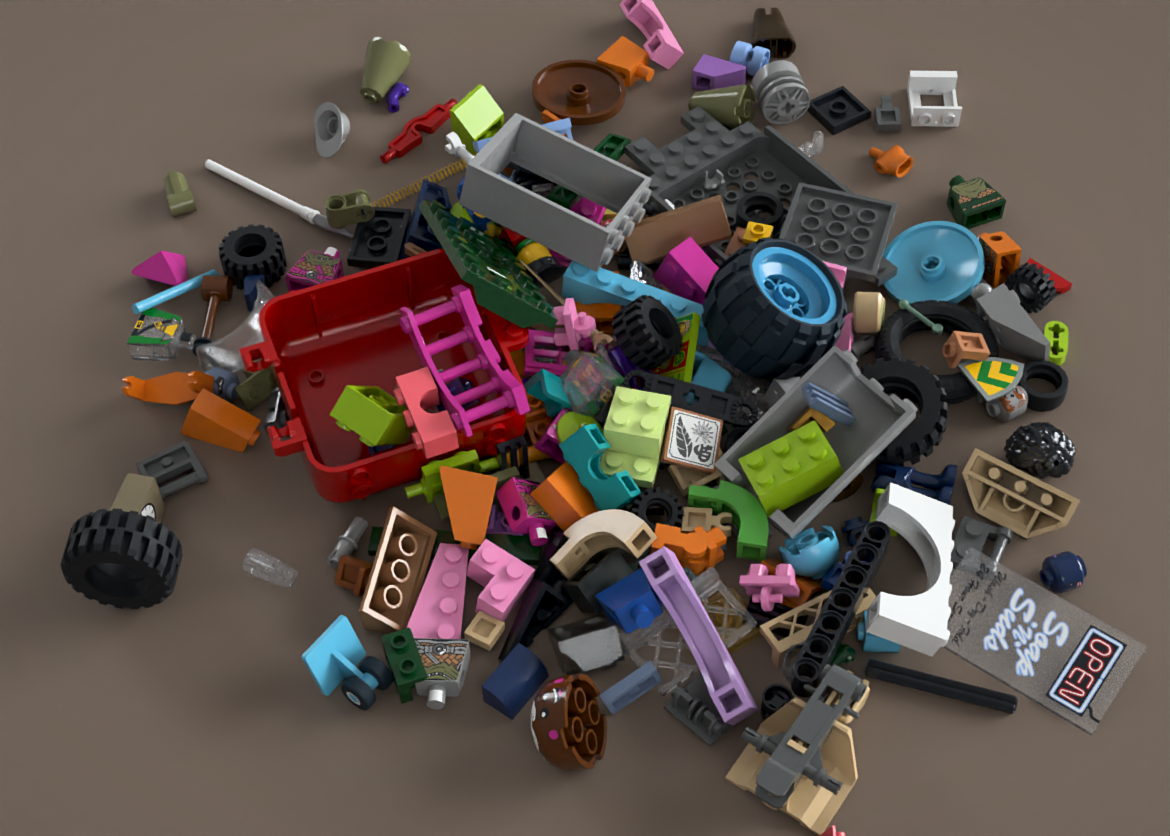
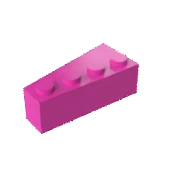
(687, 271)

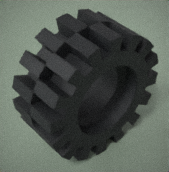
(1029, 276)
(660, 499)

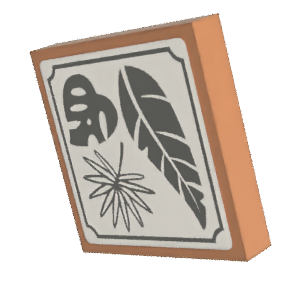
(691, 440)

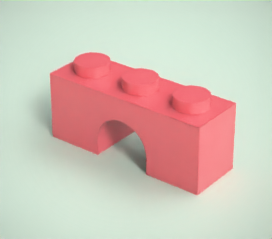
(433, 431)

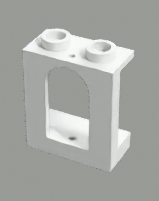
(933, 84)

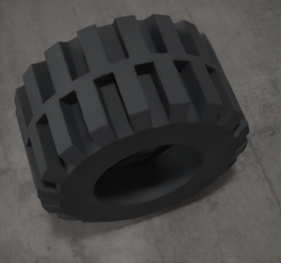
(253, 252)
(647, 332)

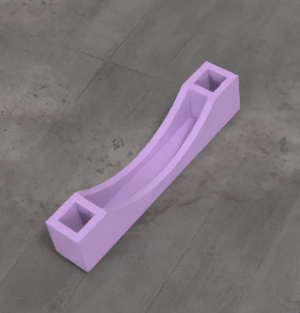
(715, 663)

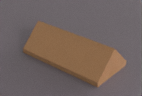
(659, 234)
(396, 573)

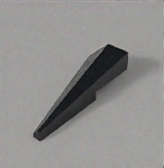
(543, 600)

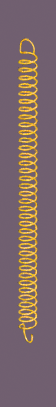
(430, 180)

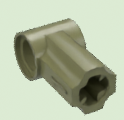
(178, 197)

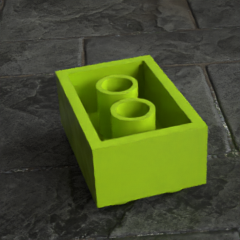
(371, 415)
(791, 468)

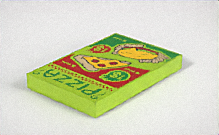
(681, 365)

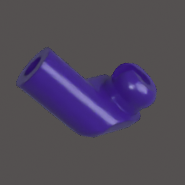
(393, 95)

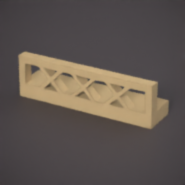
(780, 647)

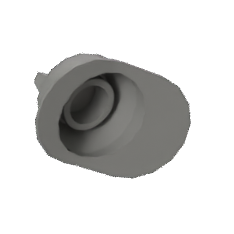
(330, 129)

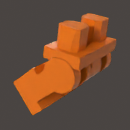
(693, 550)

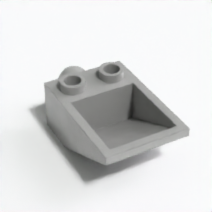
(1010, 322)

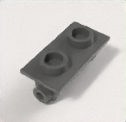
(279, 415)

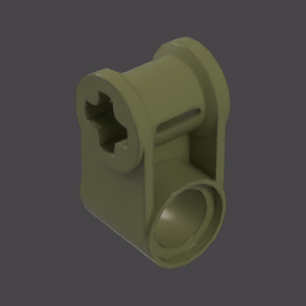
(346, 208)

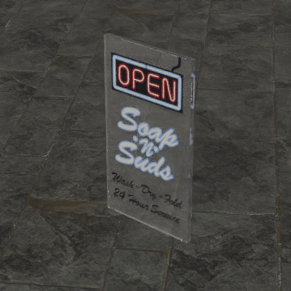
(1037, 641)

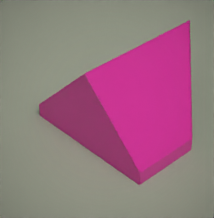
(164, 267)

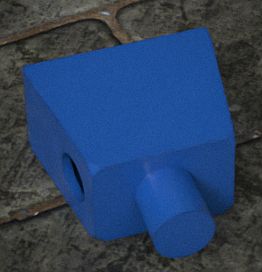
(631, 602)

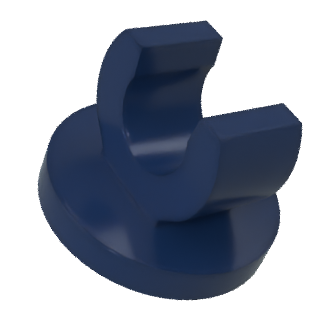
(854, 526)

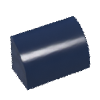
(514, 681)

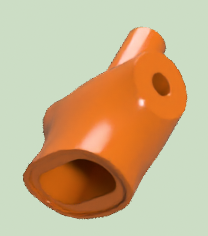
(892, 161)

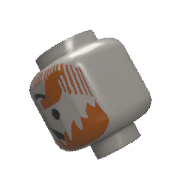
(1009, 406)

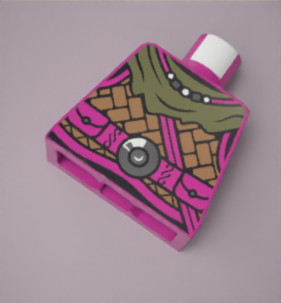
(315, 269)
(523, 511)

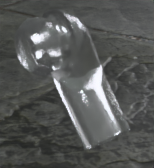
(815, 147)

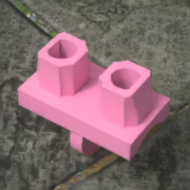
(574, 325)
(770, 588)

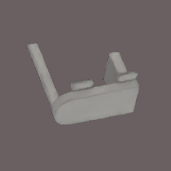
(714, 182)

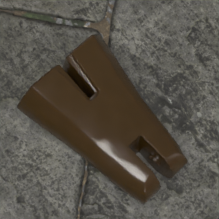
(770, 31)

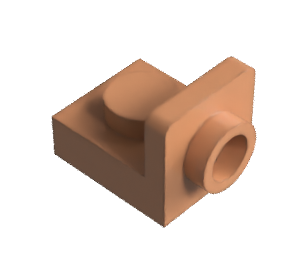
(965, 346)

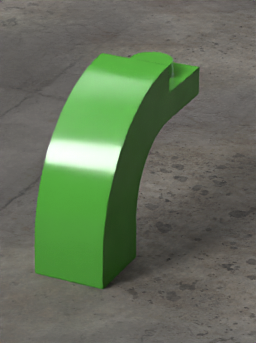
(746, 513)

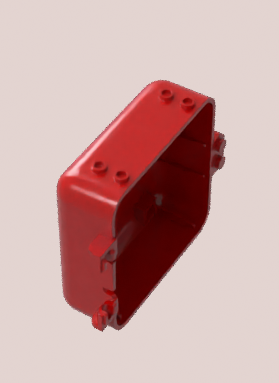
(353, 336)

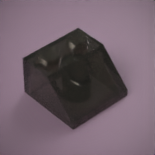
(586, 645)

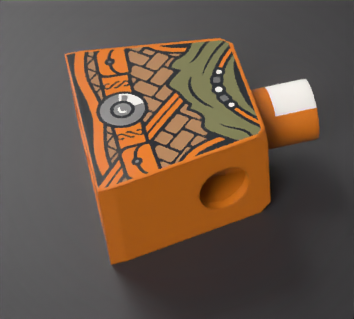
(1000, 256)

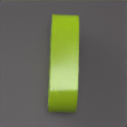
(1059, 344)

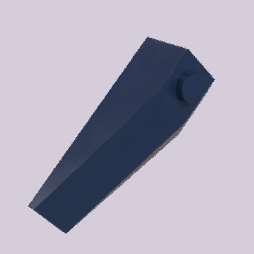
(418, 229)

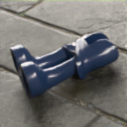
(940, 485)

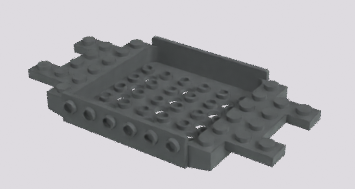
(776, 162)

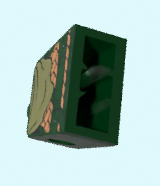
(974, 202)

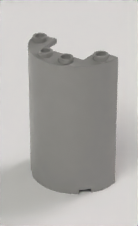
(877, 424)

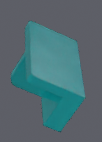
(549, 390)

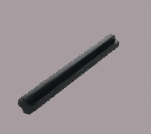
(941, 686)

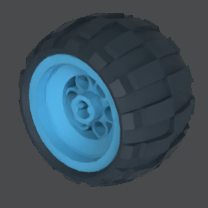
(773, 309)

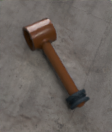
(213, 290)

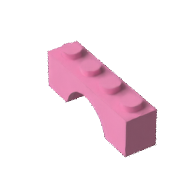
(660, 41)

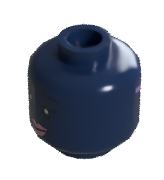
(1063, 572)

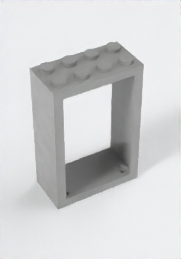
(568, 166)

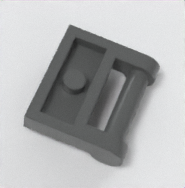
(173, 463)
(974, 534)

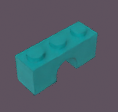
(584, 453)

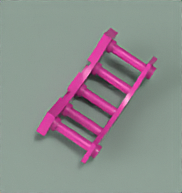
(487, 358)

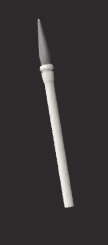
(306, 213)

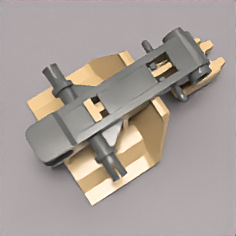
(802, 754)

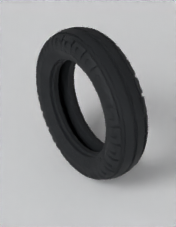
(952, 318)

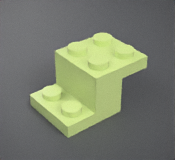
(635, 434)

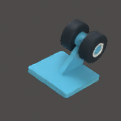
(336, 658)

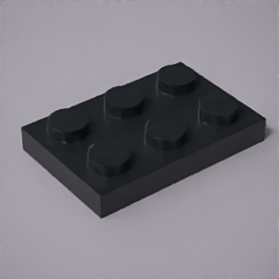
(380, 238)

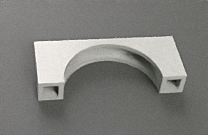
(922, 618)

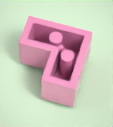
(503, 578)

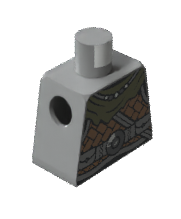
(445, 666)

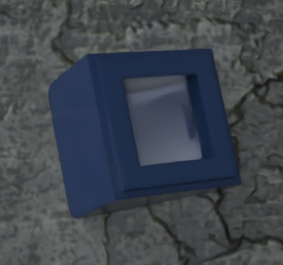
(250, 289)

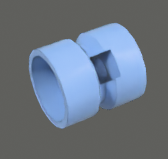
(743, 53)

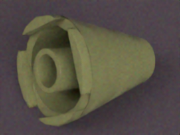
(382, 68)
(727, 105)

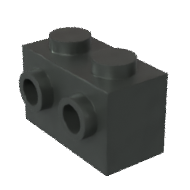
(595, 576)

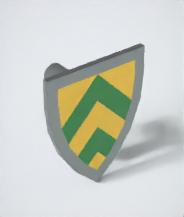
(992, 377)

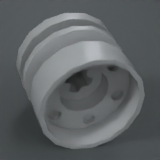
(781, 92)

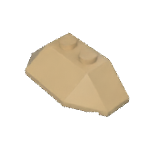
(1015, 497)

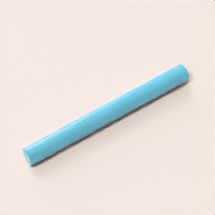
(170, 293)

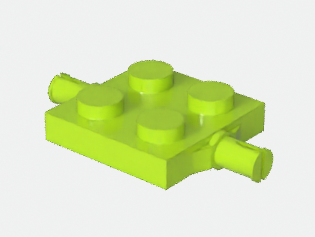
(431, 480)

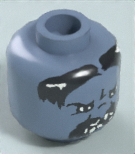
(224, 383)

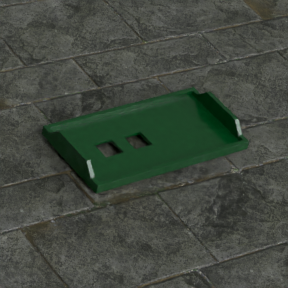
(510, 290)

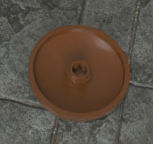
(579, 91)

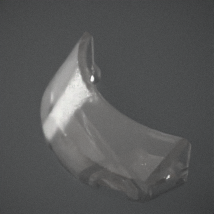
(225, 351)

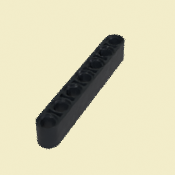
(840, 618)

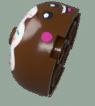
(558, 722)

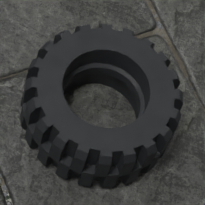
(925, 390)
(122, 559)

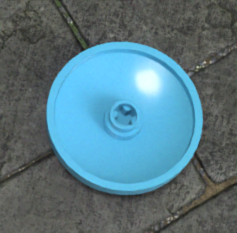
(934, 263)

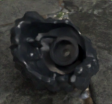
(1040, 450)

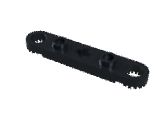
(710, 401)

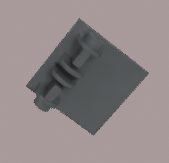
(697, 711)

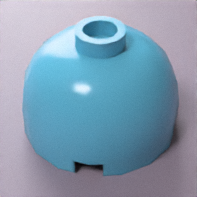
(812, 552)

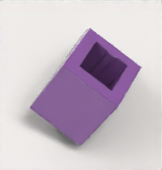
(717, 73)

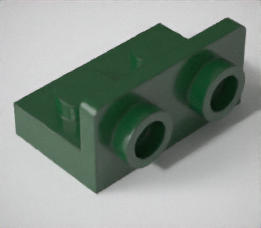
(403, 662)

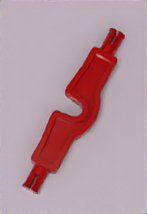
(411, 137)

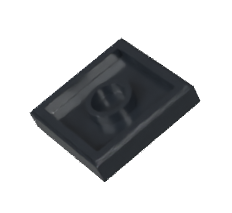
(838, 110)

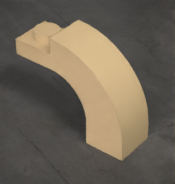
(602, 531)

